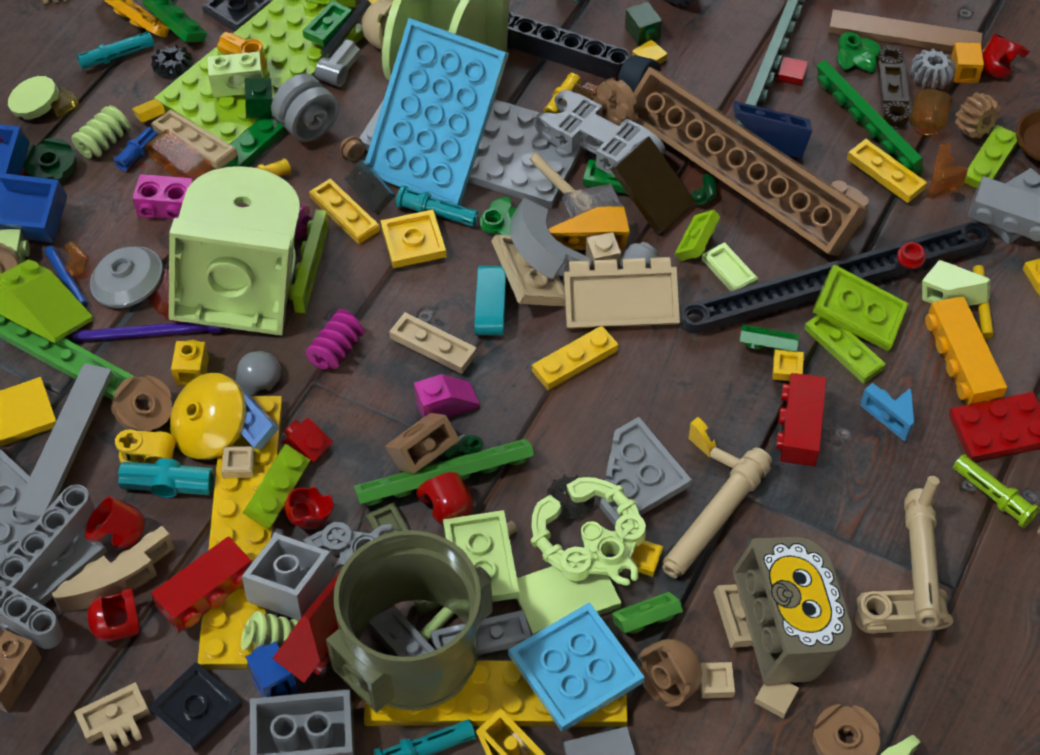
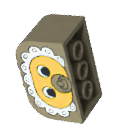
(792, 608)

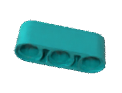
(490, 301)

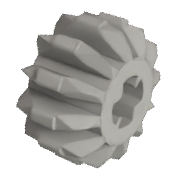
(932, 69)

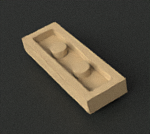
(433, 343)

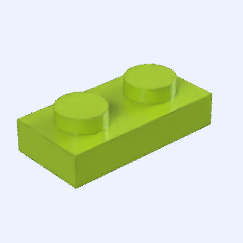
(697, 235)

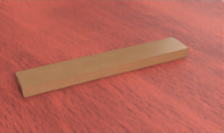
(900, 31)

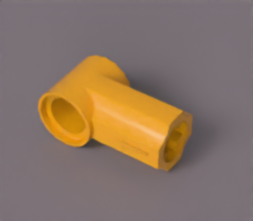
(233, 44)

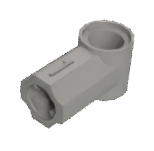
(335, 68)

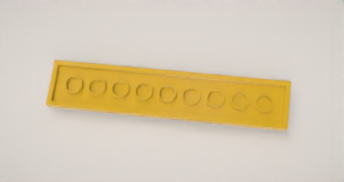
(224, 625)

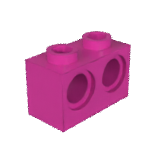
(160, 196)

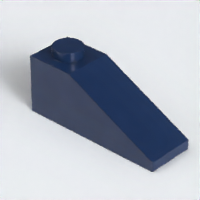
(781, 130)

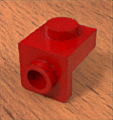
(307, 439)

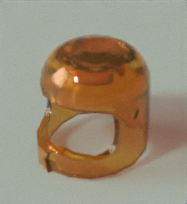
(930, 111)

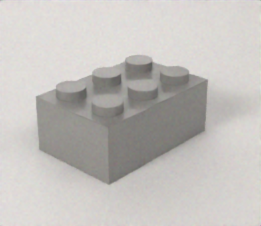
(303, 724)

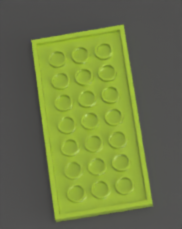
(286, 53)

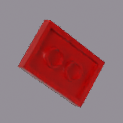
(998, 426)

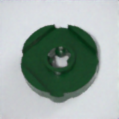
(52, 148)

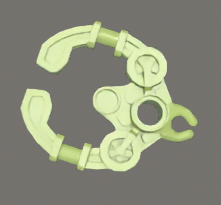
(598, 542)

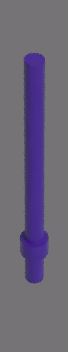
(143, 331)

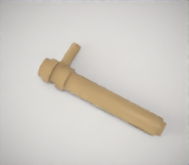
(743, 479)
(921, 521)

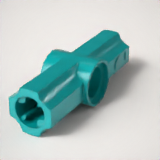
(166, 478)

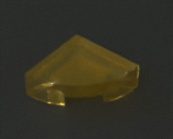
(65, 101)

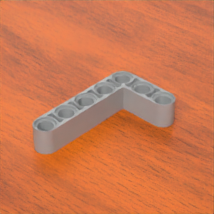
(34, 565)

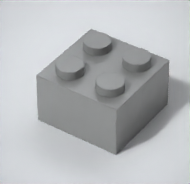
(288, 576)

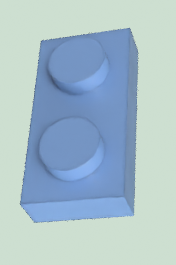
(258, 425)

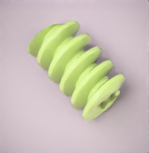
(100, 132)
(266, 630)

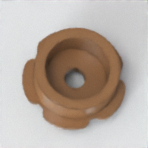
(352, 148)

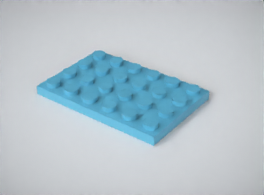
(435, 111)

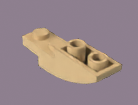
(104, 578)

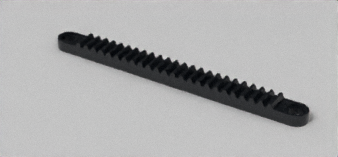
(807, 284)

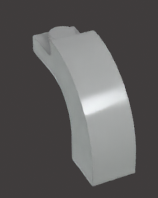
(537, 244)

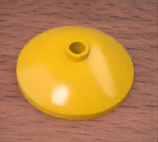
(208, 416)

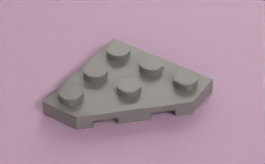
(642, 469)

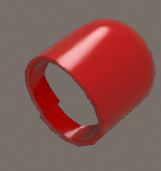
(1001, 51)
(447, 495)
(117, 518)
(113, 616)

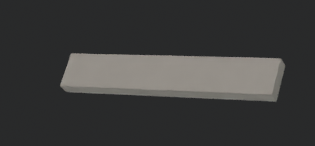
(64, 441)

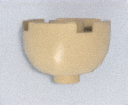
(375, 21)

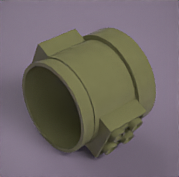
(398, 570)

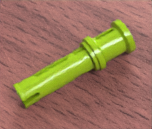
(1006, 498)

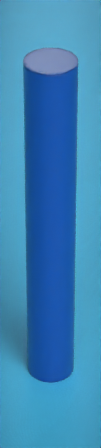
(65, 276)

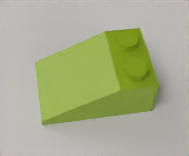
(40, 302)

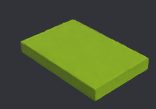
(860, 307)

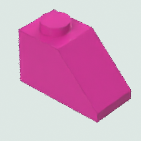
(444, 396)

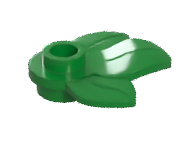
(859, 53)
(498, 217)

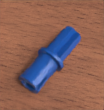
(134, 149)

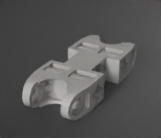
(589, 130)

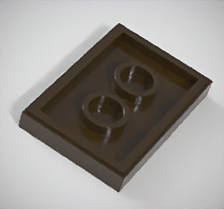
(652, 185)

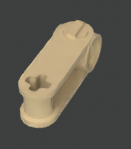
(895, 612)

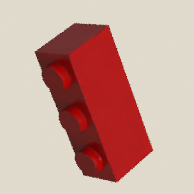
(801, 419)
(202, 584)

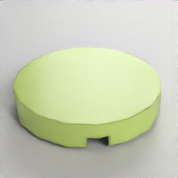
(33, 97)

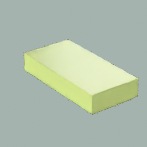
(729, 267)

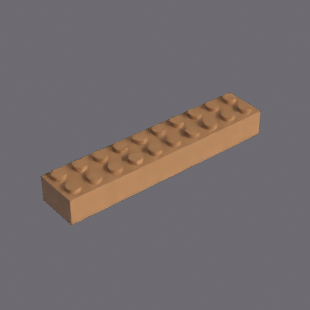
(747, 163)

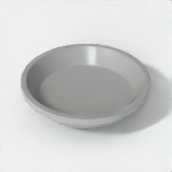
(126, 276)

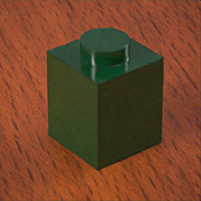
(643, 23)
(258, 97)

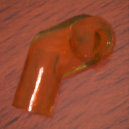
(78, 259)

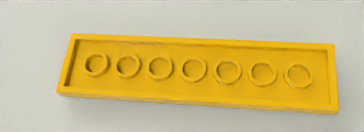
(489, 689)

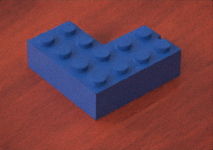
(27, 201)

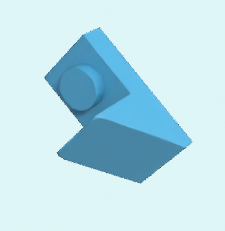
(894, 414)

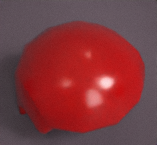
(308, 508)

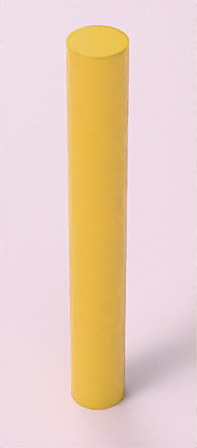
(984, 310)

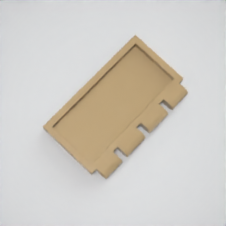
(621, 295)

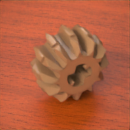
(977, 115)

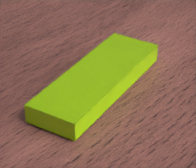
(845, 348)

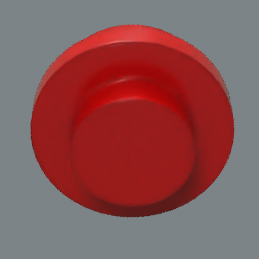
(911, 255)

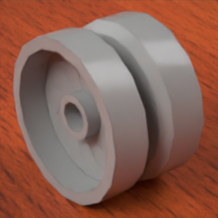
(305, 107)

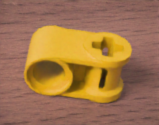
(147, 446)

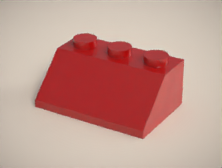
(306, 644)

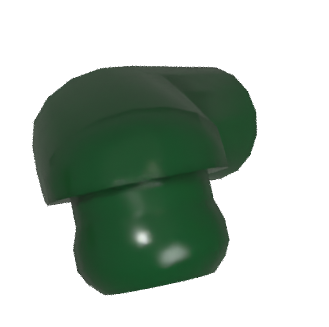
(708, 191)
(466, 445)

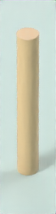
(550, 173)

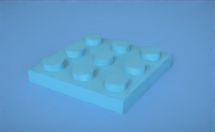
(576, 666)

